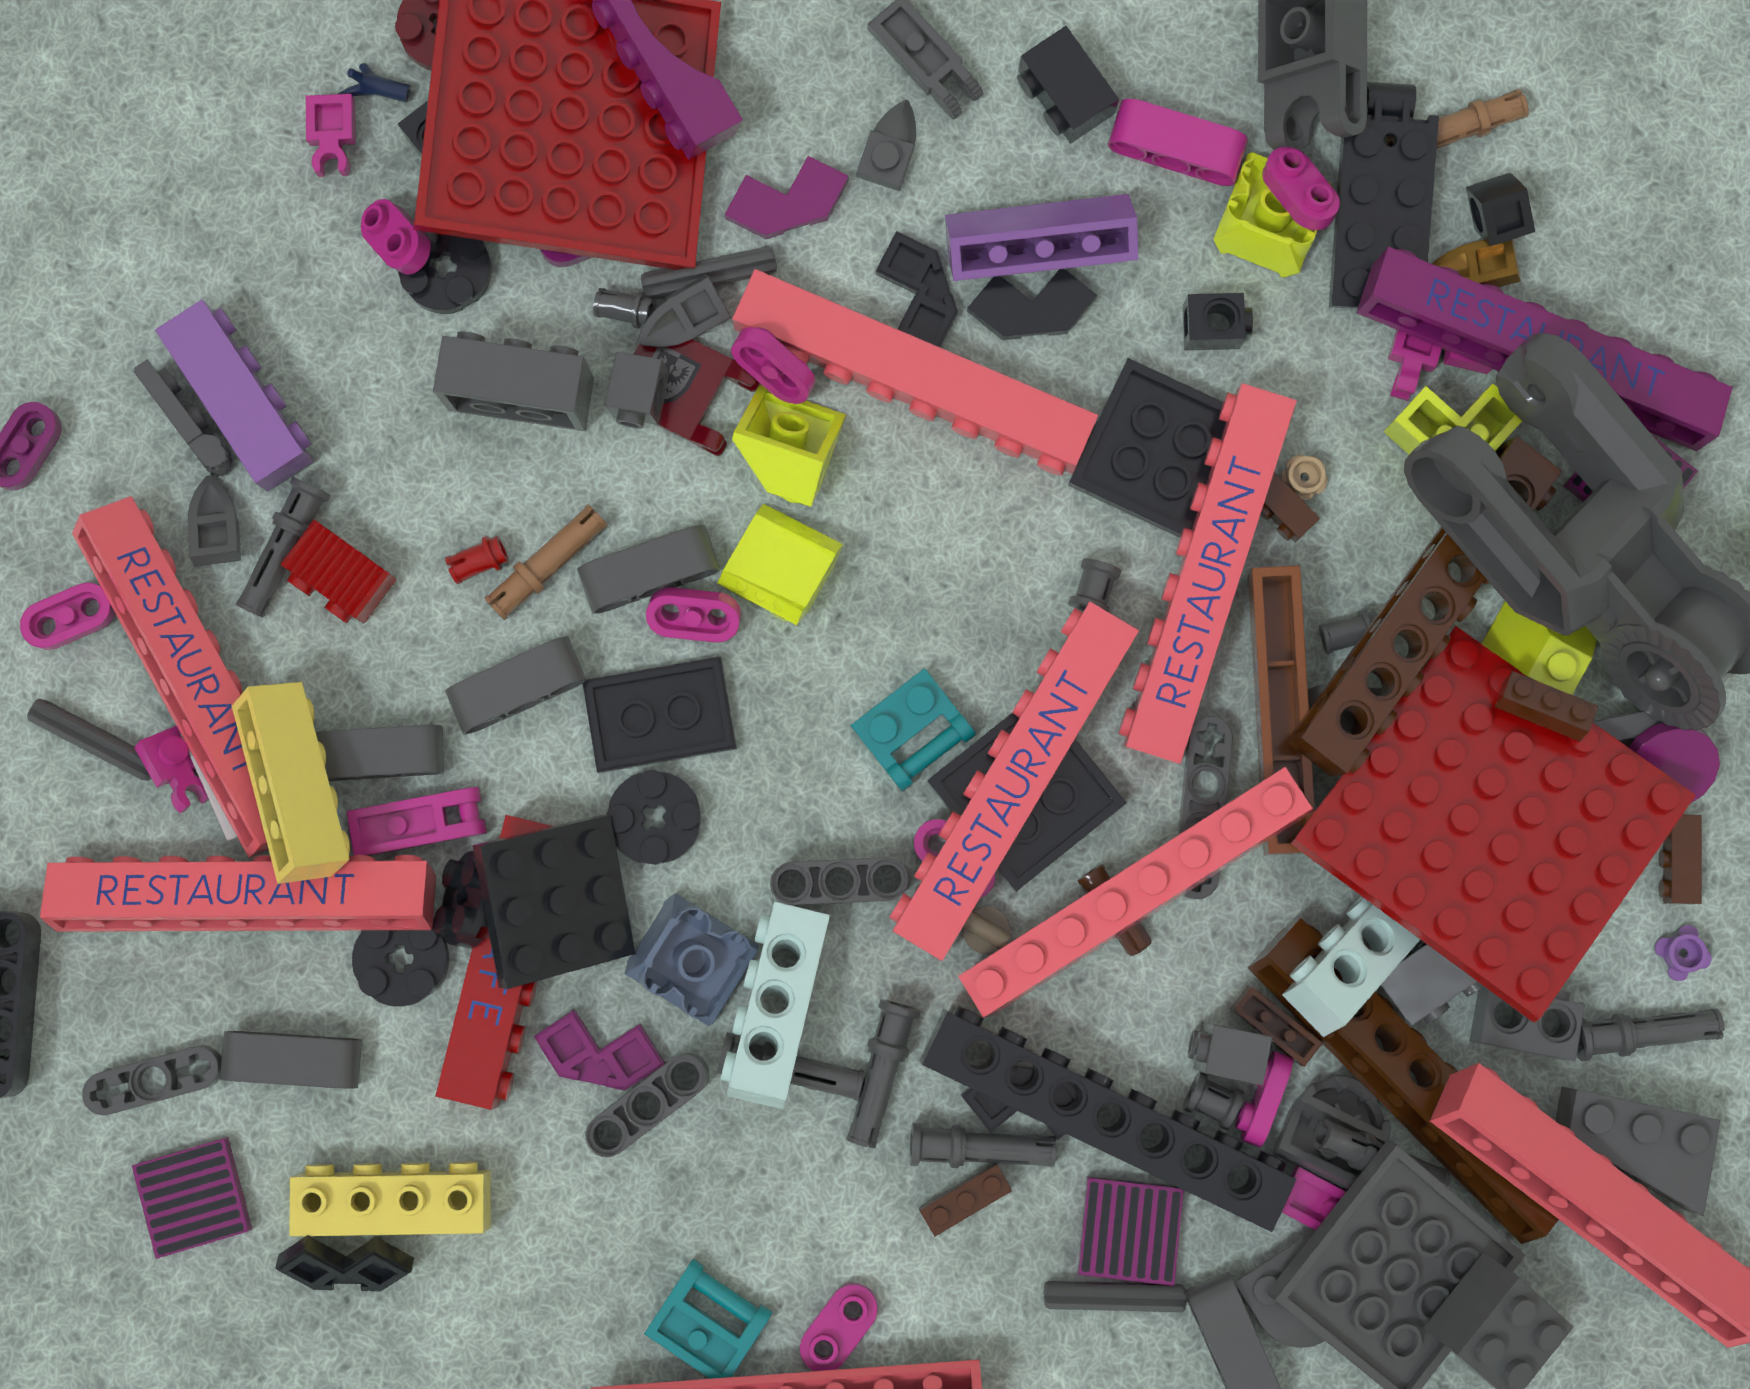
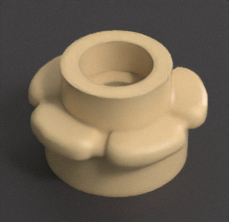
(1313, 468)

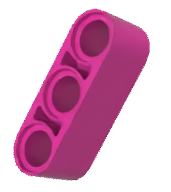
(1178, 142)

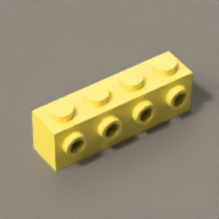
(291, 782)
(390, 1202)

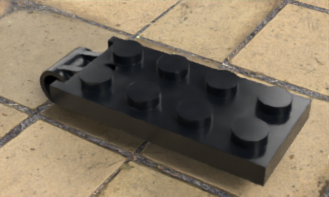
(1382, 189)

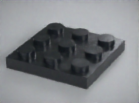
(1150, 448)
(1066, 812)
(554, 900)

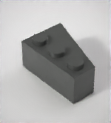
(1426, 983)
(1648, 1143)

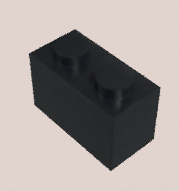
(1066, 85)

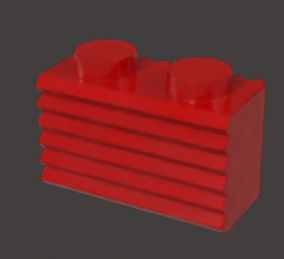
(338, 572)

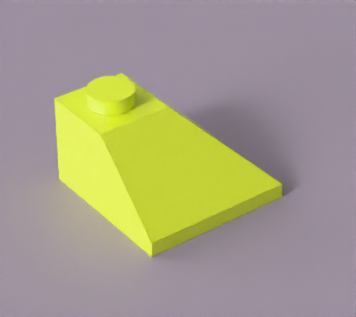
(788, 444)
(1540, 651)

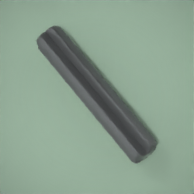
(719, 269)
(87, 737)
(1114, 1296)

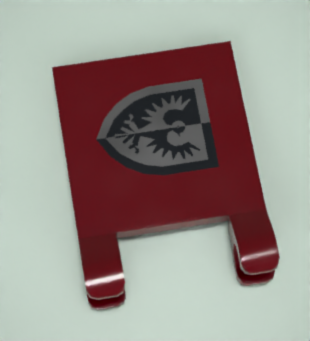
(691, 388)

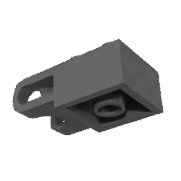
(1311, 65)

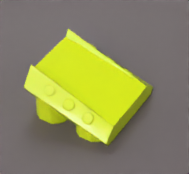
(1259, 226)
(780, 564)

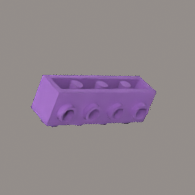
(1041, 237)
(235, 395)

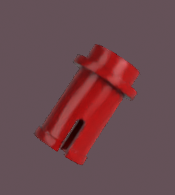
(477, 559)

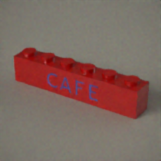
(486, 1021)

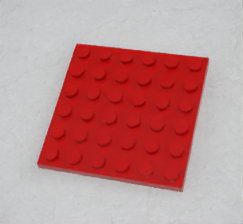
(548, 135)
(1493, 829)

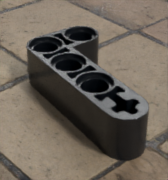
(20, 1003)

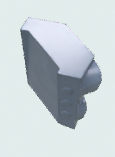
(691, 959)

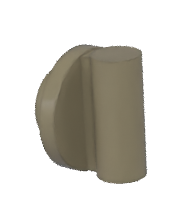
(986, 930)

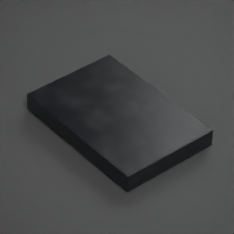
(659, 715)

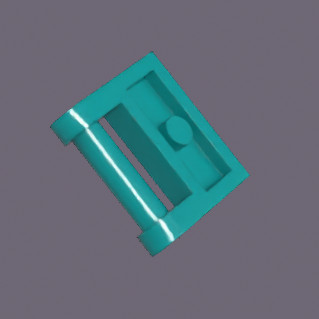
(902, 718)
(698, 1336)

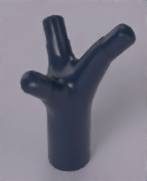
(373, 84)

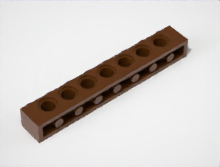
(1320, 731)
(1389, 1080)

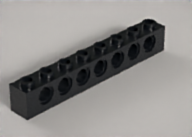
(1257, 1201)

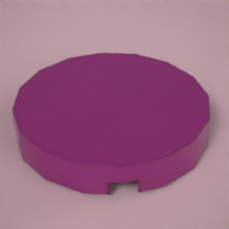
(1681, 754)

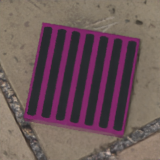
(192, 1198)
(1130, 1231)

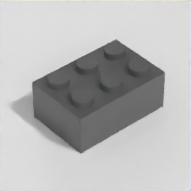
(514, 381)

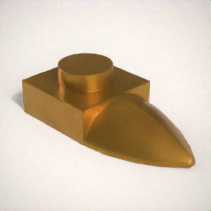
(1483, 263)

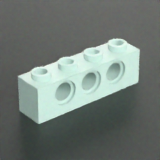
(804, 935)
(1318, 991)

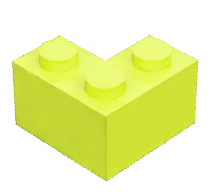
(1431, 416)

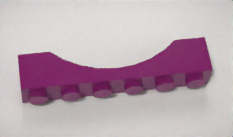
(690, 102)

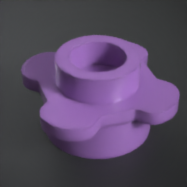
(1696, 957)

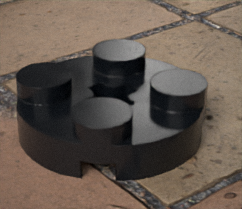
(458, 287)
(681, 817)
(462, 904)
(416, 980)

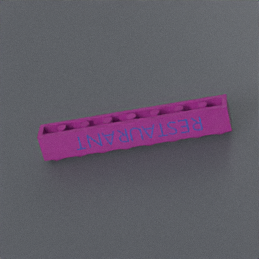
(1490, 326)

